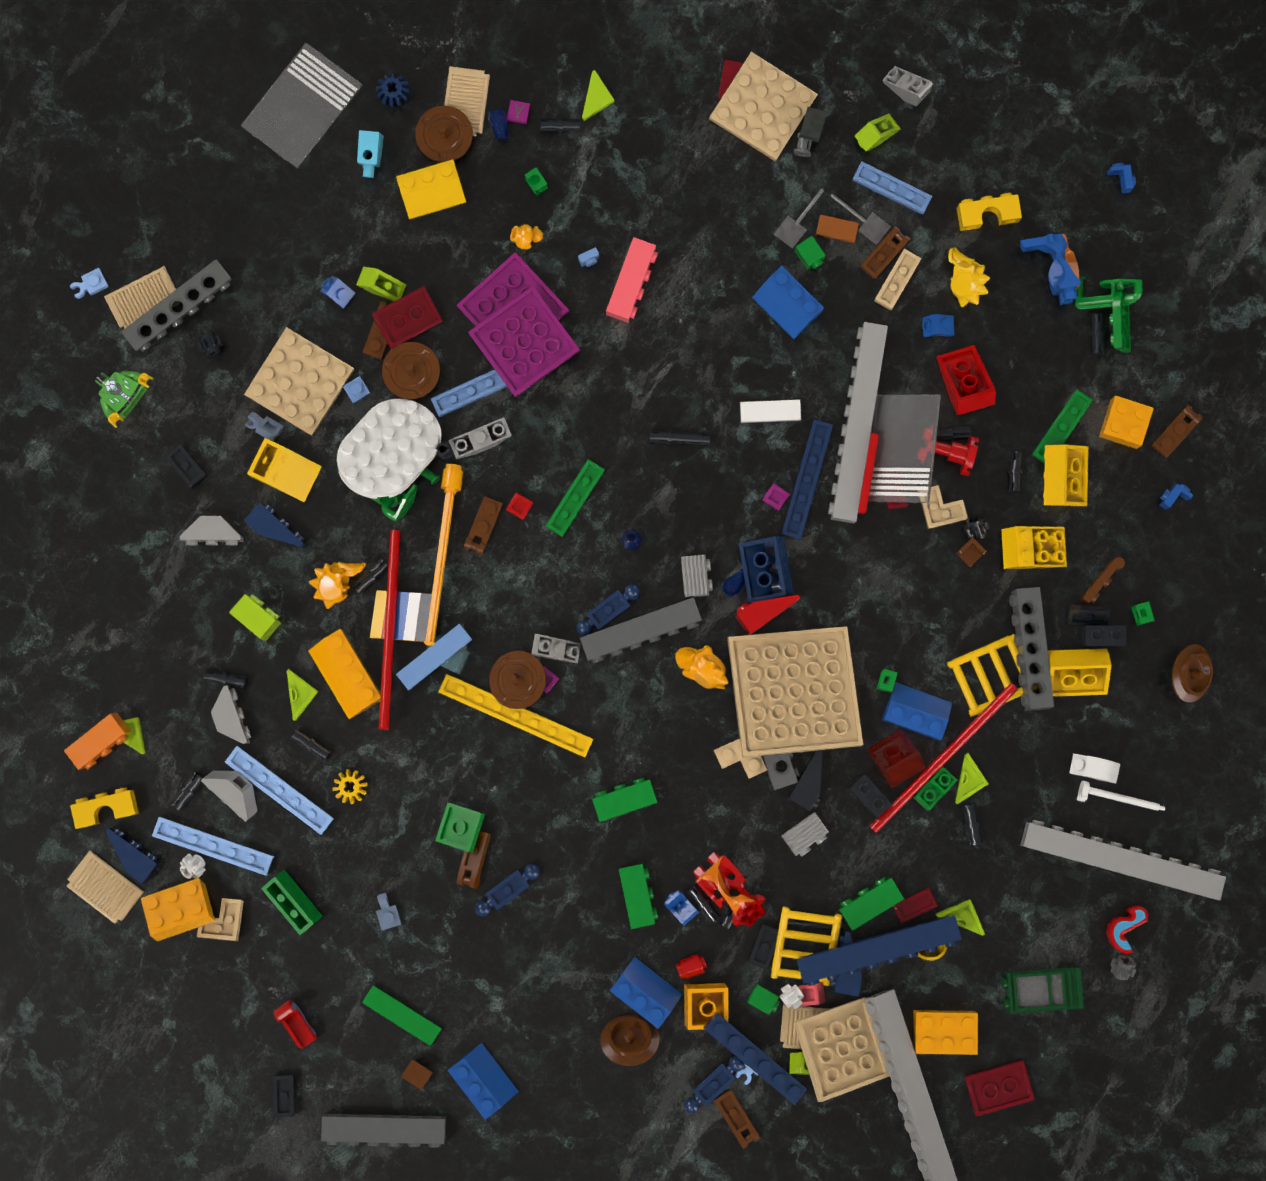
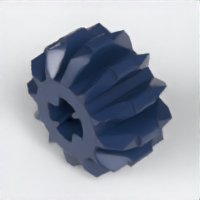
(399, 84)

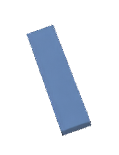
(892, 188)
(467, 393)
(434, 657)

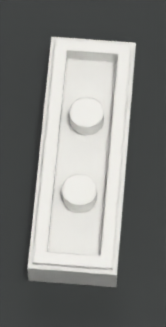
(770, 411)

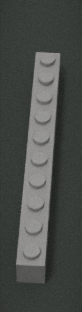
(859, 422)
(1123, 861)
(909, 1087)

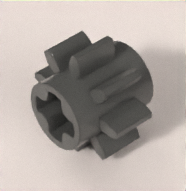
(1123, 967)

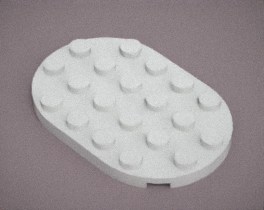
(388, 448)

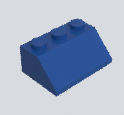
(788, 302)
(917, 711)
(646, 992)
(483, 1081)

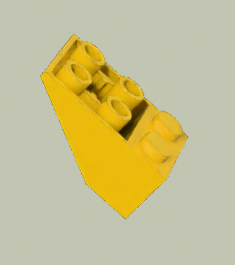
(284, 470)
(1033, 547)

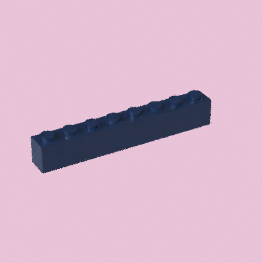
(878, 949)

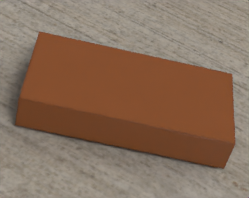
(837, 229)

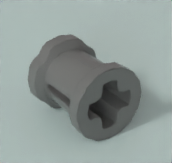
(803, 147)

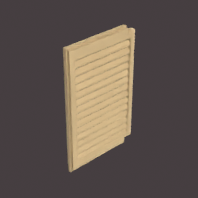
(468, 92)
(140, 296)
(104, 887)
(788, 1030)

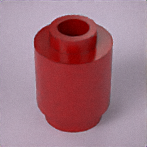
(691, 966)

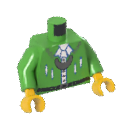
(121, 393)

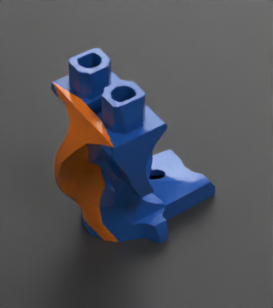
(1063, 271)

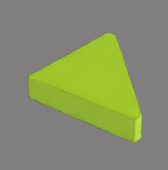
(597, 97)
(300, 694)
(135, 737)
(970, 779)
(965, 916)

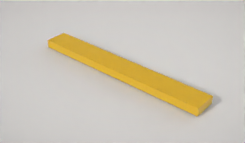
(519, 718)

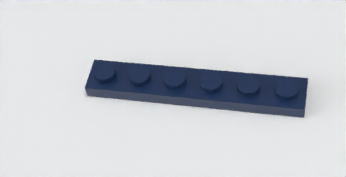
(807, 479)
(755, 1058)

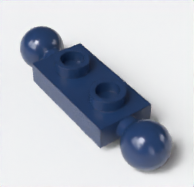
(608, 610)
(507, 889)
(713, 1085)

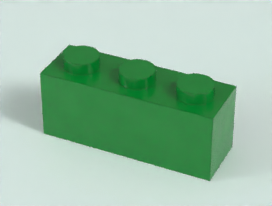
(624, 799)
(638, 896)
(291, 902)
(870, 902)

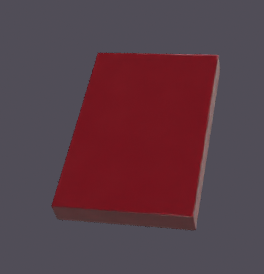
(407, 317)
(999, 1088)

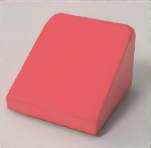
(813, 994)

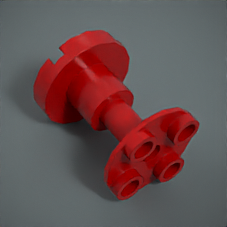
(959, 453)

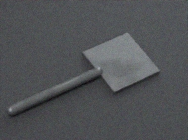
(873, 228)
(790, 230)

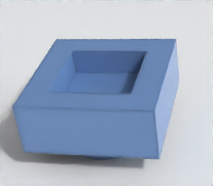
(588, 258)
(356, 390)

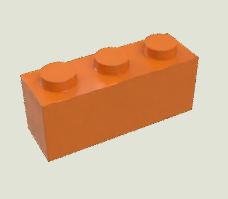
(98, 741)

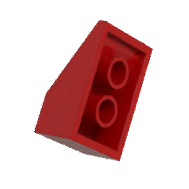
(966, 380)
(759, 613)

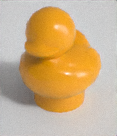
(524, 235)

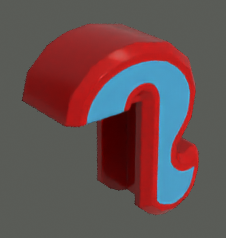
(1122, 925)
(295, 1024)

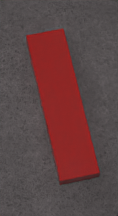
(868, 473)

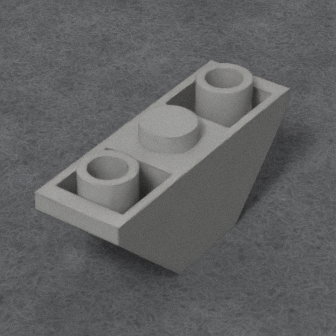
(908, 85)
(480, 439)
(211, 530)
(555, 648)
(229, 717)
(233, 791)

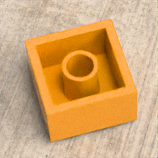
(1126, 422)
(702, 1002)

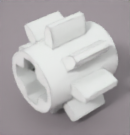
(192, 866)
(791, 996)

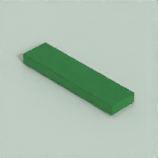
(1064, 423)
(575, 498)
(402, 1015)

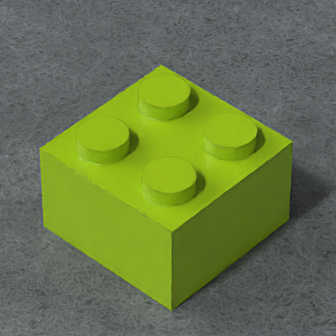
(255, 617)

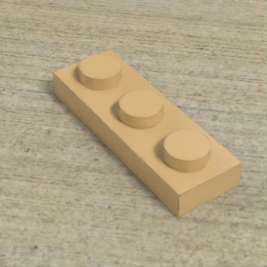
(897, 279)

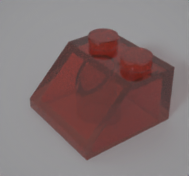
(896, 758)

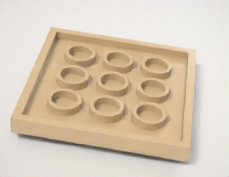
(763, 106)
(299, 381)
(841, 1049)

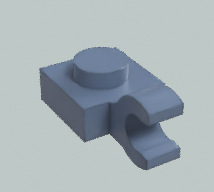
(265, 427)
(387, 915)

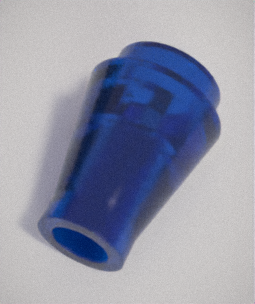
(498, 122)
(631, 544)
(733, 584)

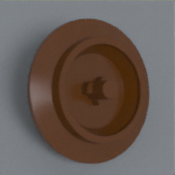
(444, 133)
(410, 370)
(1192, 673)
(517, 680)
(629, 1040)

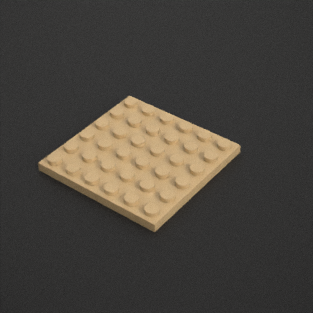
(794, 691)

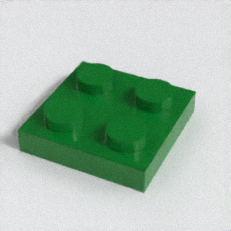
(460, 827)

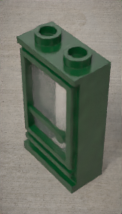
(1043, 990)

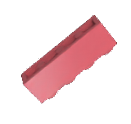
(631, 279)

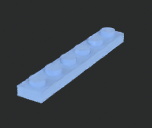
(279, 790)
(213, 846)

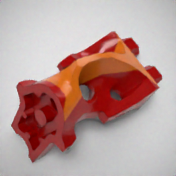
(744, 906)

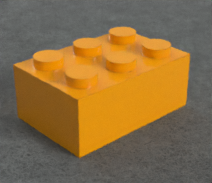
(177, 909)
(945, 1032)

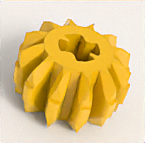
(343, 785)

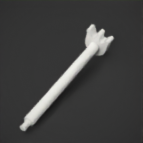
(1084, 790)

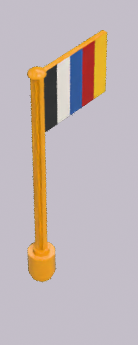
(418, 612)

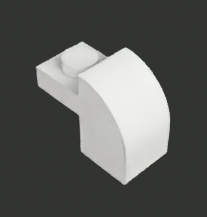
(1094, 768)

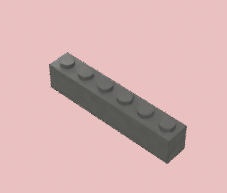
(641, 629)
(383, 1129)

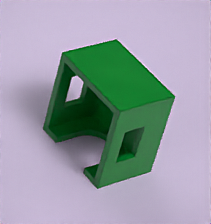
(536, 181)
(1145, 611)
(891, 675)

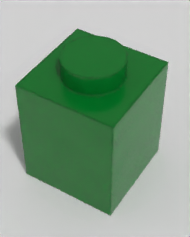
(810, 253)
(763, 999)

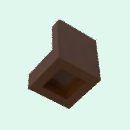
(970, 552)
(417, 1074)

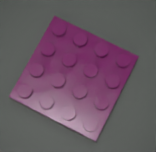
(502, 287)
(524, 341)

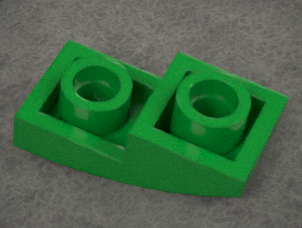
(935, 788)

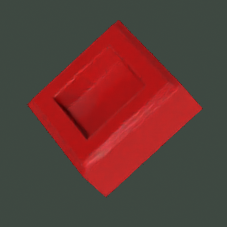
(519, 506)

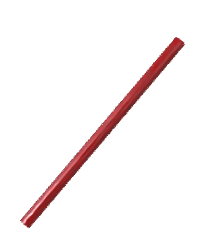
(389, 630)
(923, 778)

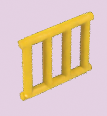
(973, 657)
(784, 933)

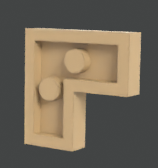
(942, 514)
(732, 753)
(227, 925)

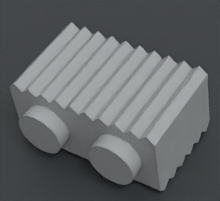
(695, 576)
(805, 834)

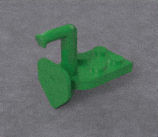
(1119, 302)
(403, 499)

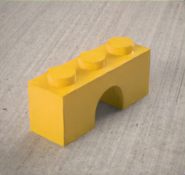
(1005, 207)
(86, 812)

